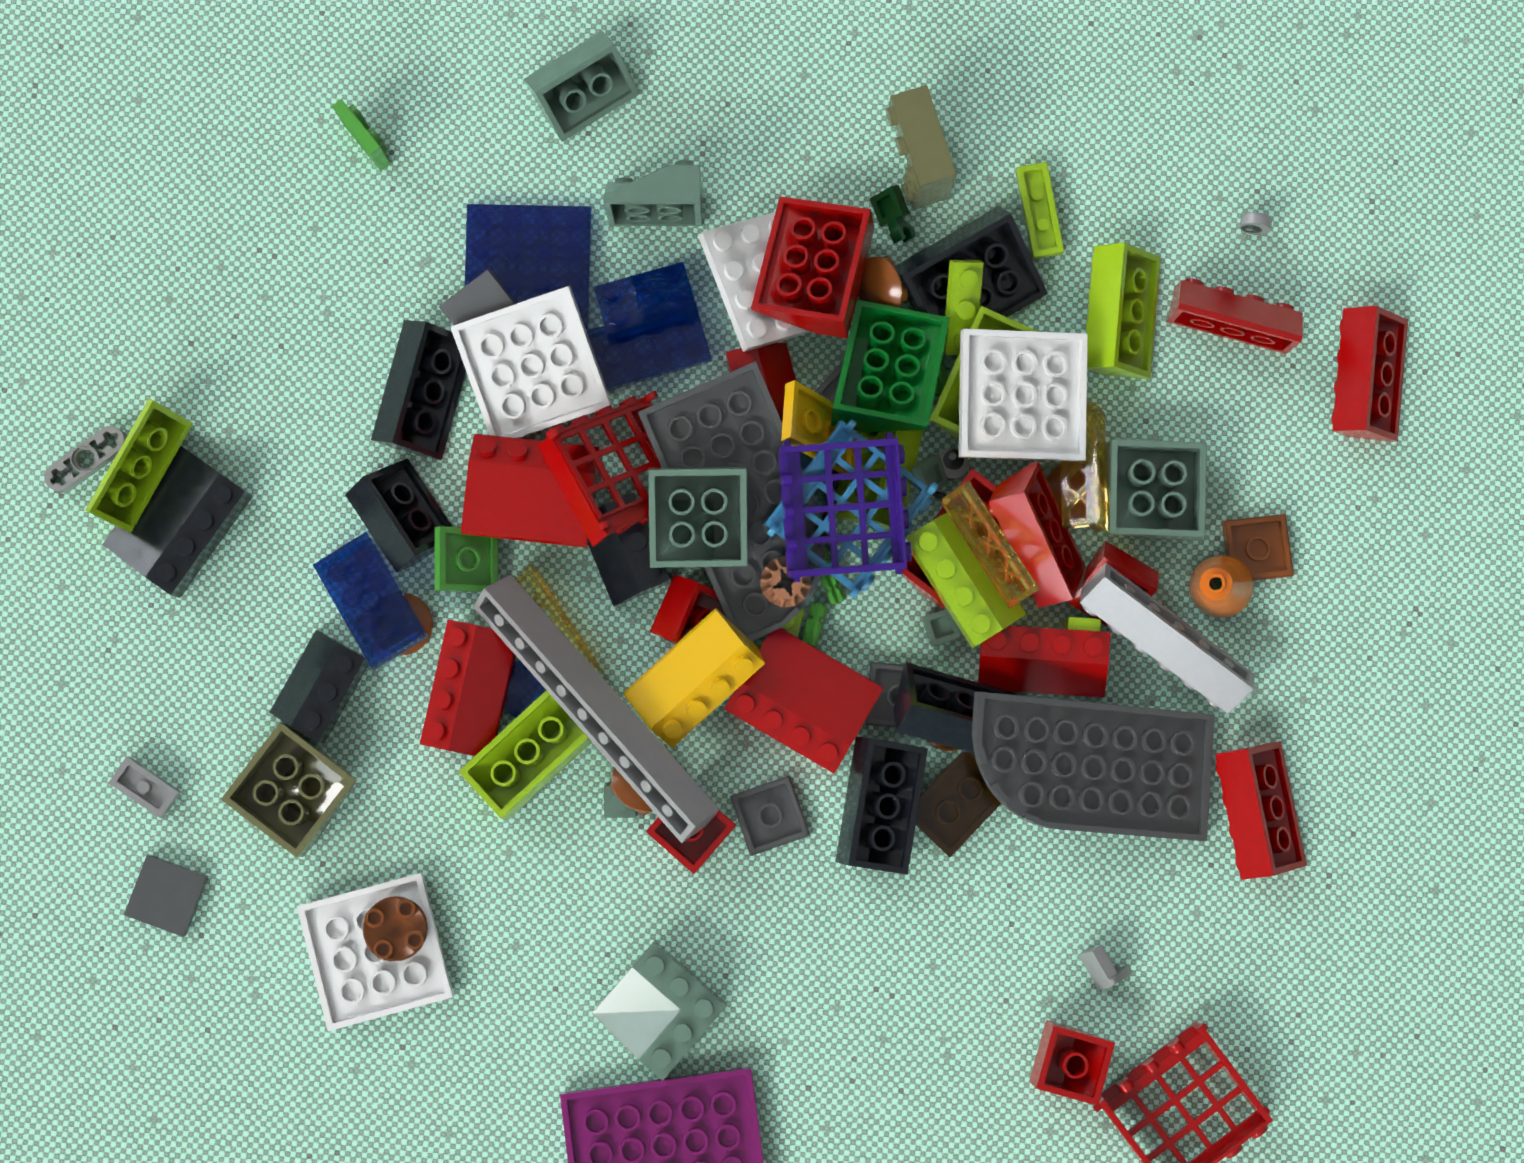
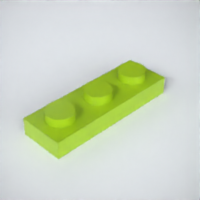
(1039, 210)
(962, 300)

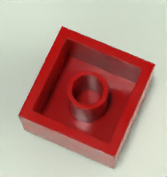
(698, 847)

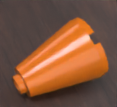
(1235, 589)

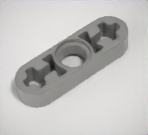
(73, 480)

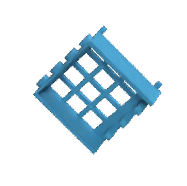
(846, 433)

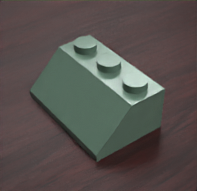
(582, 85)

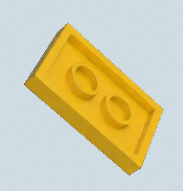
(808, 420)

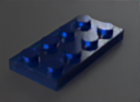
(649, 352)
(370, 600)

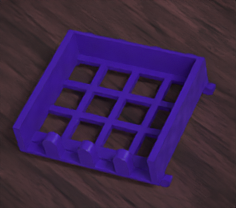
(794, 509)

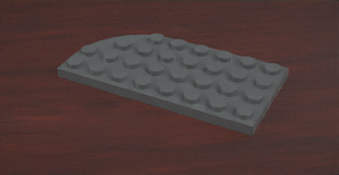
(735, 426)
(1096, 765)

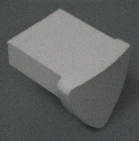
(1101, 968)

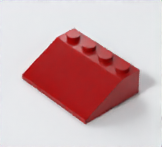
(814, 265)
(516, 494)
(805, 699)

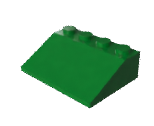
(890, 368)

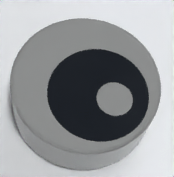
(1255, 223)
(953, 465)

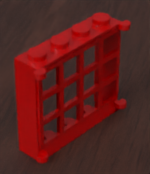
(594, 523)
(1157, 1065)

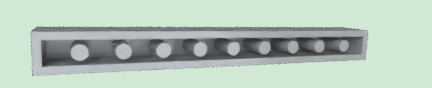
(596, 708)

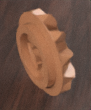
(779, 596)

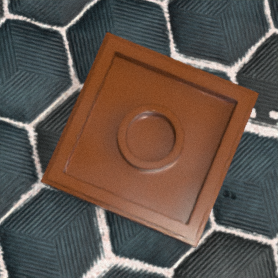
(1260, 545)

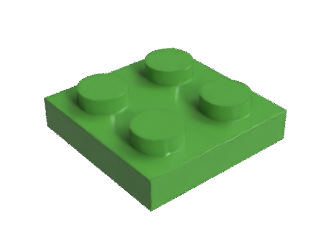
(357, 127)
(464, 561)

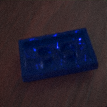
(646, 301)

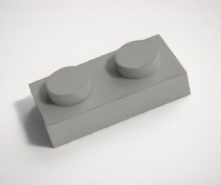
(144, 787)

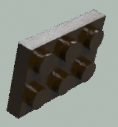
(955, 804)

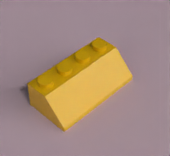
(694, 677)

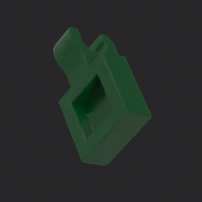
(890, 210)

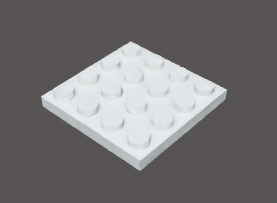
(735, 259)
(531, 365)
(1022, 395)
(351, 978)

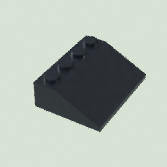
(1008, 276)
(180, 523)

